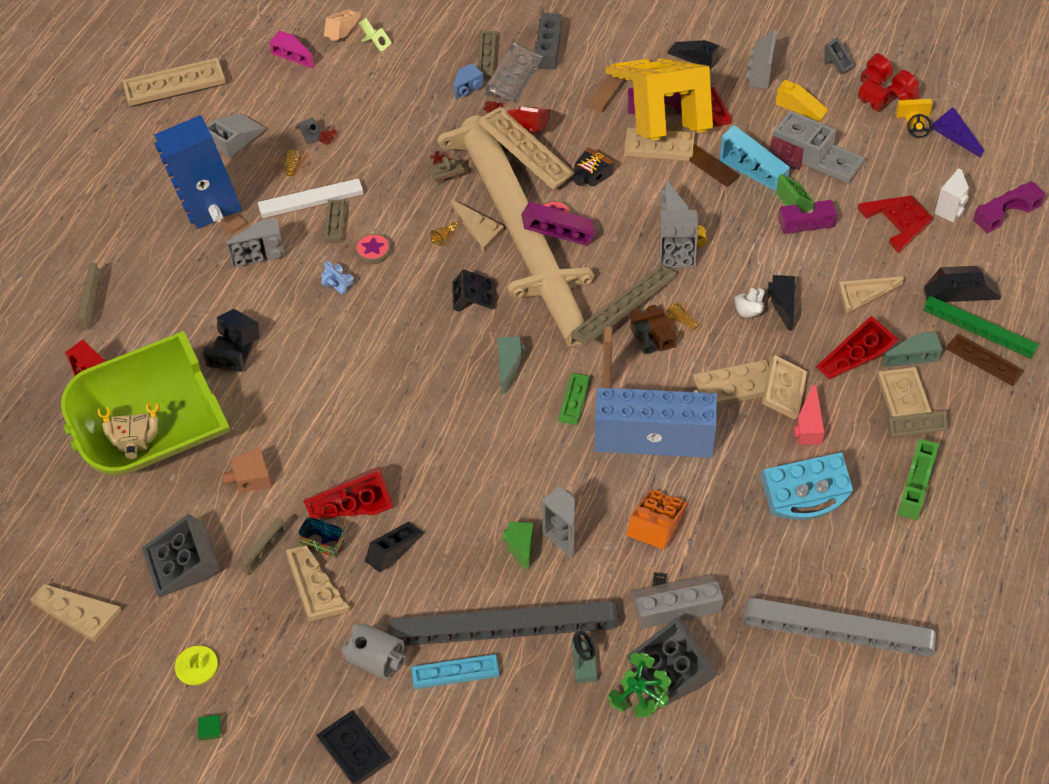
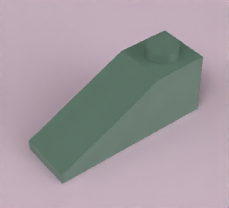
(915, 350)
(509, 359)

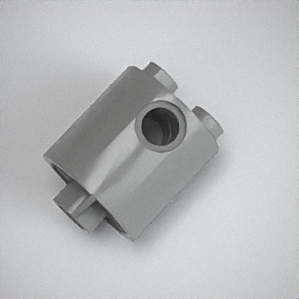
(374, 651)

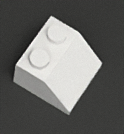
(953, 197)

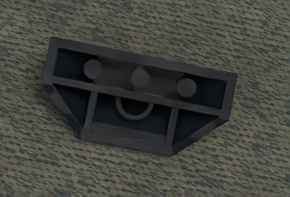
(961, 284)

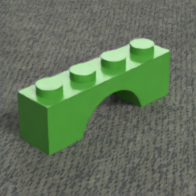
(918, 479)

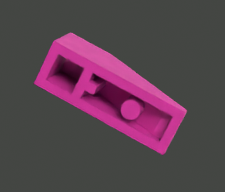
(290, 48)

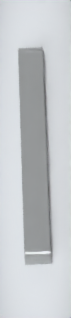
(839, 627)

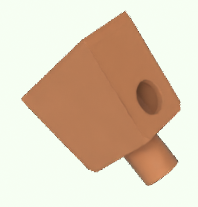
(248, 472)

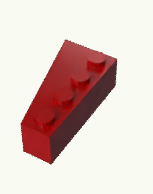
(82, 357)

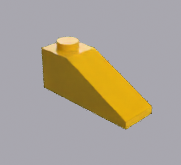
(800, 101)

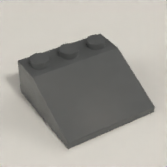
(180, 556)
(680, 656)

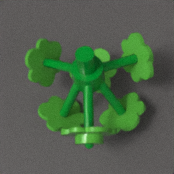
(635, 684)

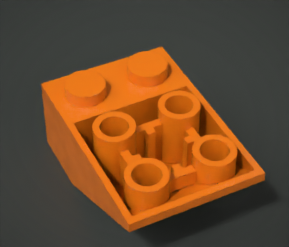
(656, 519)

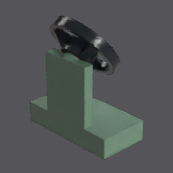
(583, 658)

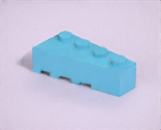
(751, 158)

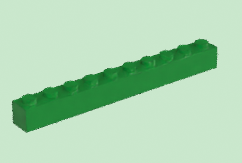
(981, 327)

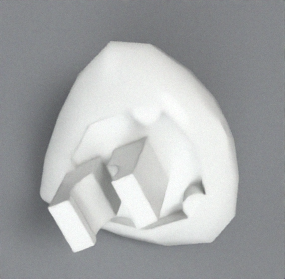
(750, 304)

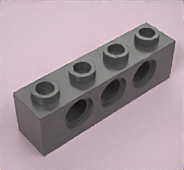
(549, 39)

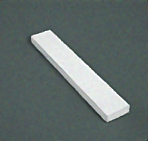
(310, 198)

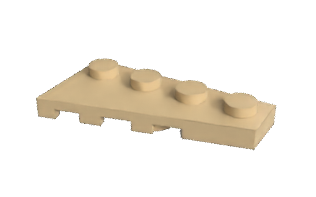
(78, 612)

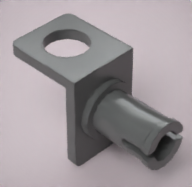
(309, 130)

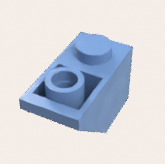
(467, 80)

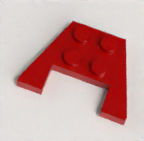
(903, 213)

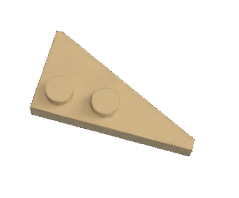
(481, 227)
(860, 292)

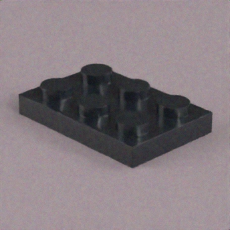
(353, 748)

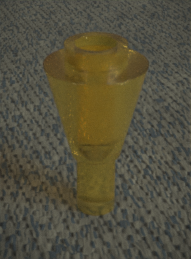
(440, 235)
(676, 312)

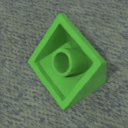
(793, 193)

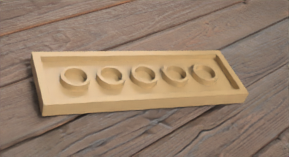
(173, 81)
(526, 148)

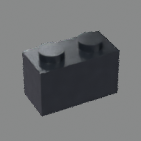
(238, 327)

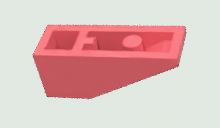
(809, 424)

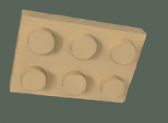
(784, 387)
(903, 391)

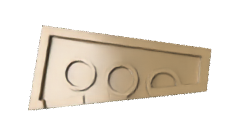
(315, 590)

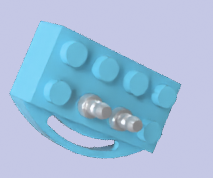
(806, 486)

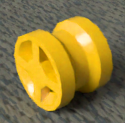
(701, 236)

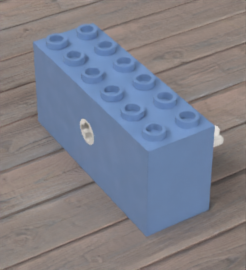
(655, 422)

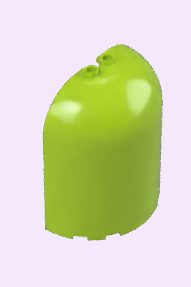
(156, 373)

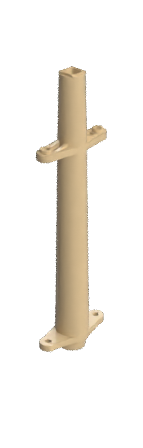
(510, 201)

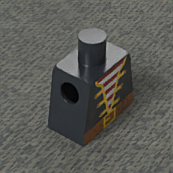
(592, 168)

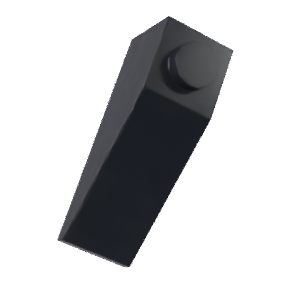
(696, 52)
(782, 297)
(392, 546)

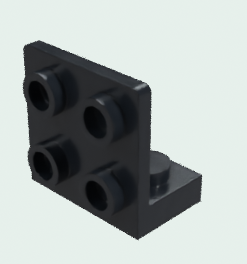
(473, 288)
(227, 355)

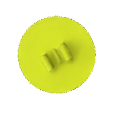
(196, 665)

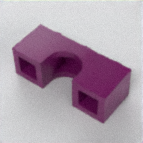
(794, 220)

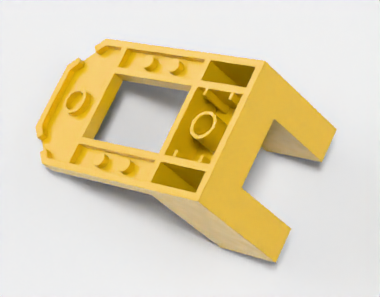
(653, 84)

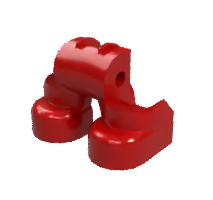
(879, 70)

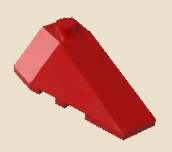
(861, 346)
(356, 496)

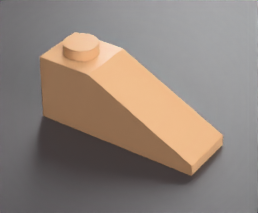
(340, 24)

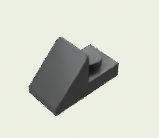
(838, 55)

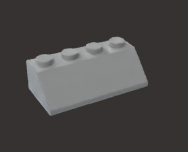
(677, 599)

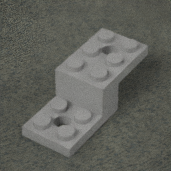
(818, 146)

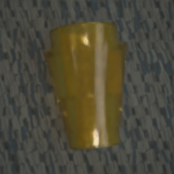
(291, 162)

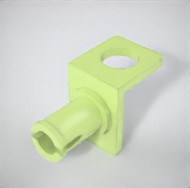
(374, 34)

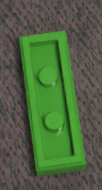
(574, 399)

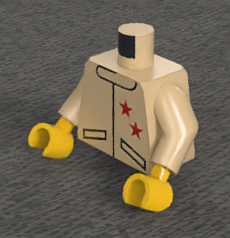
(131, 432)

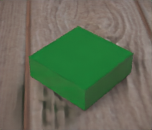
(209, 727)

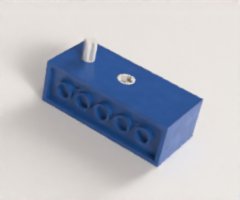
(197, 171)

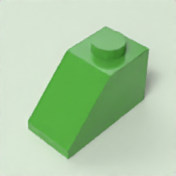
(519, 541)

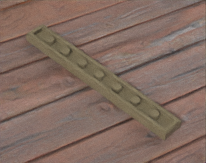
(623, 305)

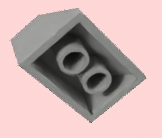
(762, 61)
(559, 519)

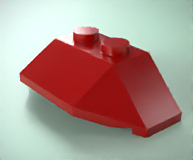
(531, 117)

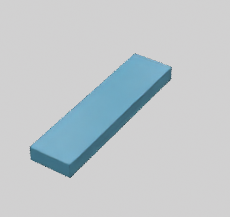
(455, 671)

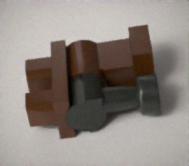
(655, 324)

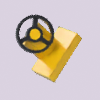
(914, 112)

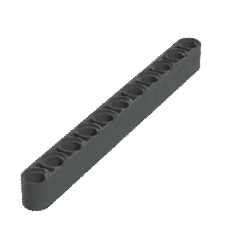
(505, 623)

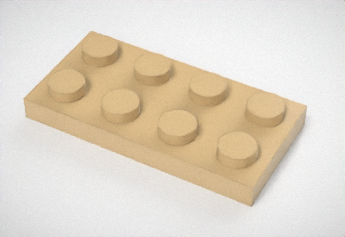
(674, 146)
(734, 382)

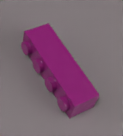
(558, 223)

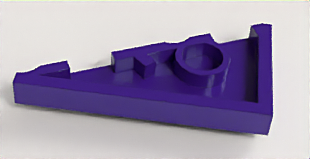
(955, 129)

